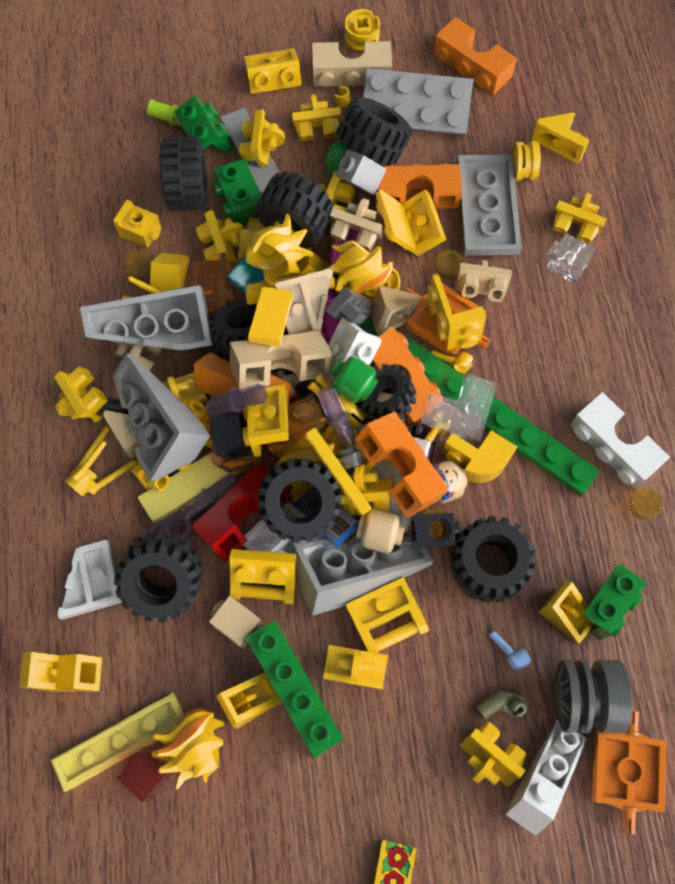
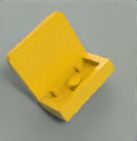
(411, 223)
(456, 329)

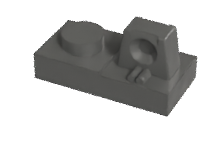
(351, 306)

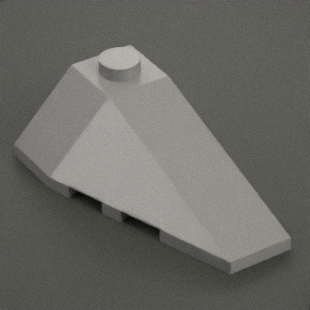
(160, 320)
(163, 426)
(341, 574)

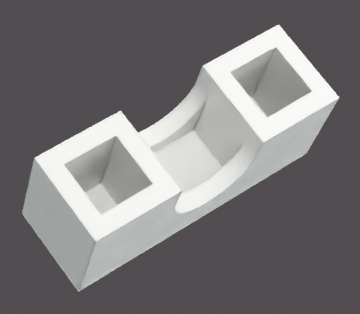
(631, 461)

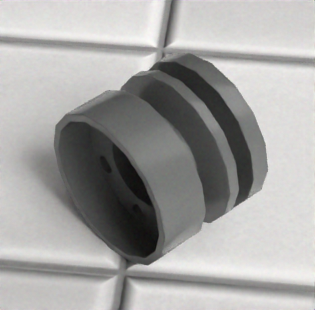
(593, 696)

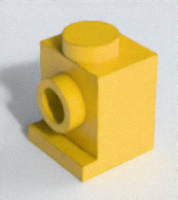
(137, 224)

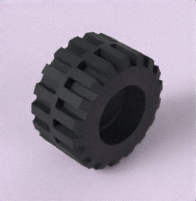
(374, 130)
(183, 173)
(299, 198)
(231, 325)
(309, 526)
(506, 538)
(151, 599)

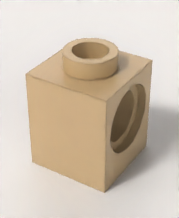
(234, 621)

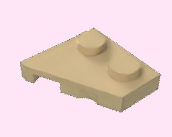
(308, 300)

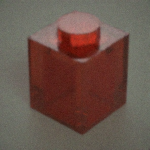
(143, 777)

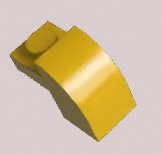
(482, 463)
(60, 672)

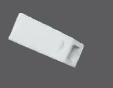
(546, 780)

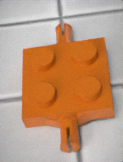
(424, 324)
(629, 773)

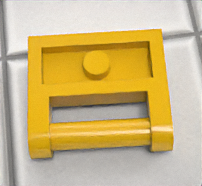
(263, 568)
(381, 607)

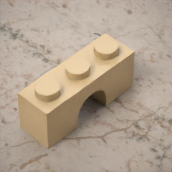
(336, 70)
(302, 353)

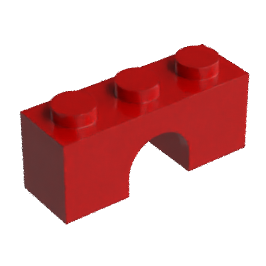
(221, 523)

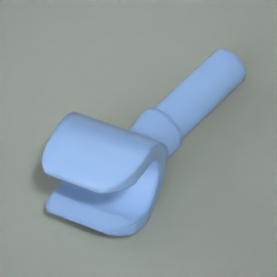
(517, 659)

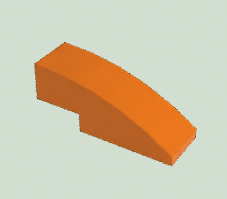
(215, 377)

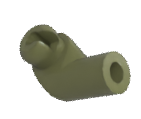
(504, 702)

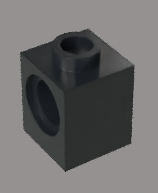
(228, 436)
(419, 530)

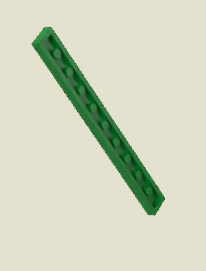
(530, 440)

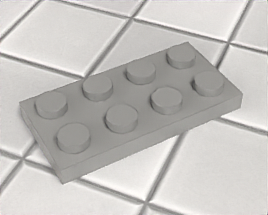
(423, 100)
(489, 205)

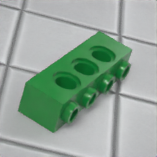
(294, 689)

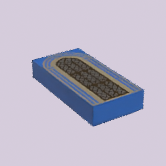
(344, 523)

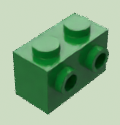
(237, 190)

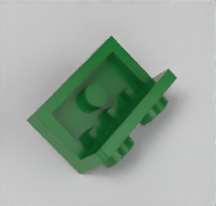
(201, 121)
(613, 601)

